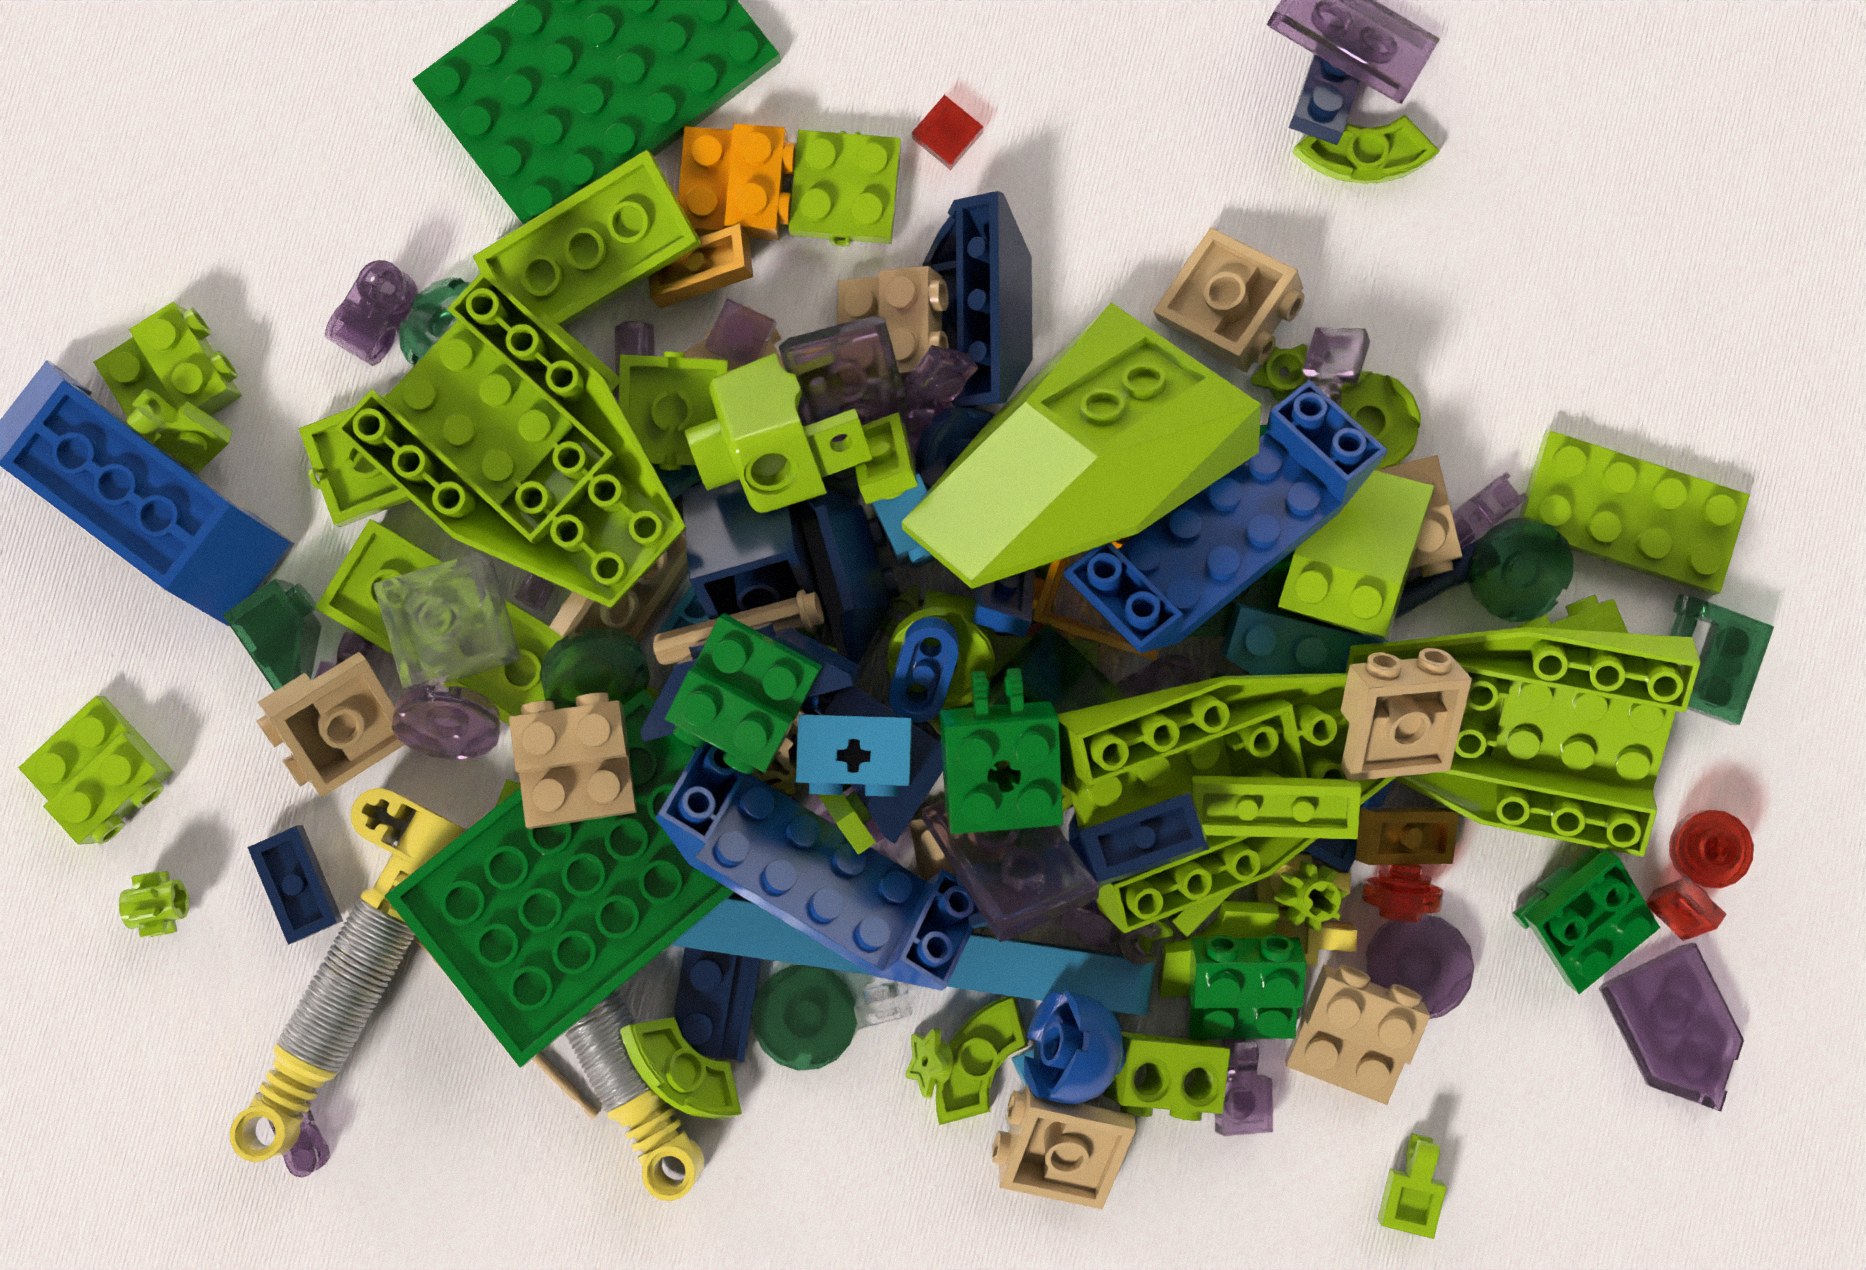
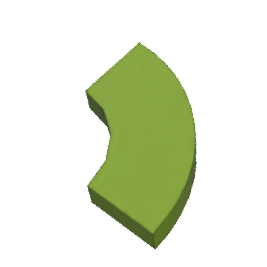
(1370, 153)
(1234, 920)
(977, 1053)
(679, 1072)

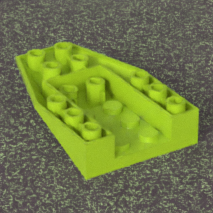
(520, 451)
(1086, 454)
(1559, 729)
(1152, 743)

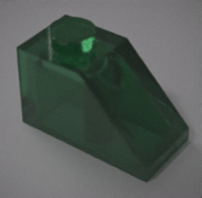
(278, 630)

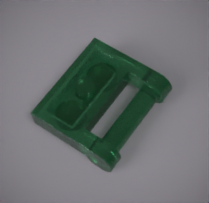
(1727, 659)

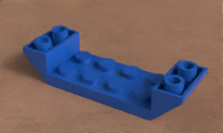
(135, 496)
(1235, 529)
(814, 877)

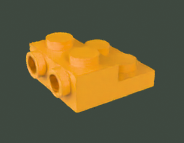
(736, 179)

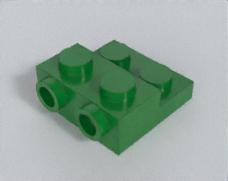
(742, 695)
(1245, 987)

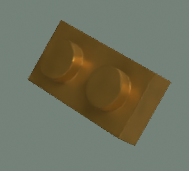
(715, 264)
(1406, 835)

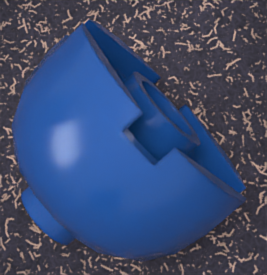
(1074, 1050)

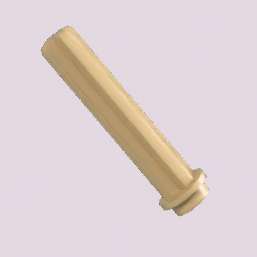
(798, 612)

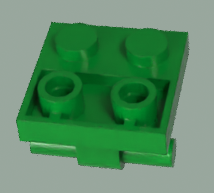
(1587, 917)

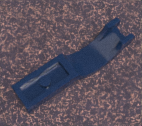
(1135, 843)

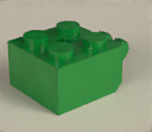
(979, 737)

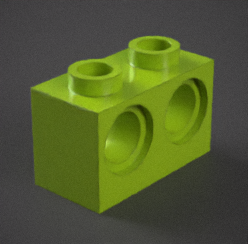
(1167, 1065)

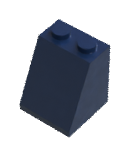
(743, 555)
(888, 812)

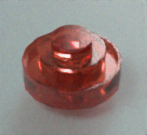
(1711, 848)
(1403, 893)

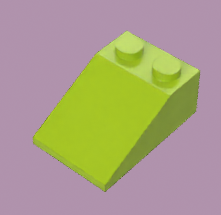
(1361, 558)

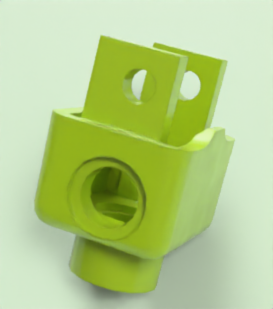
(764, 442)

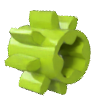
(1324, 900)
(153, 904)

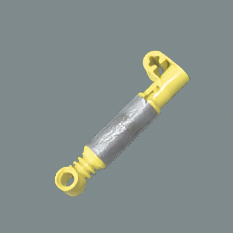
(346, 981)
(632, 1101)

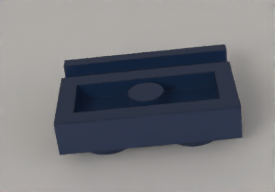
(717, 1002)

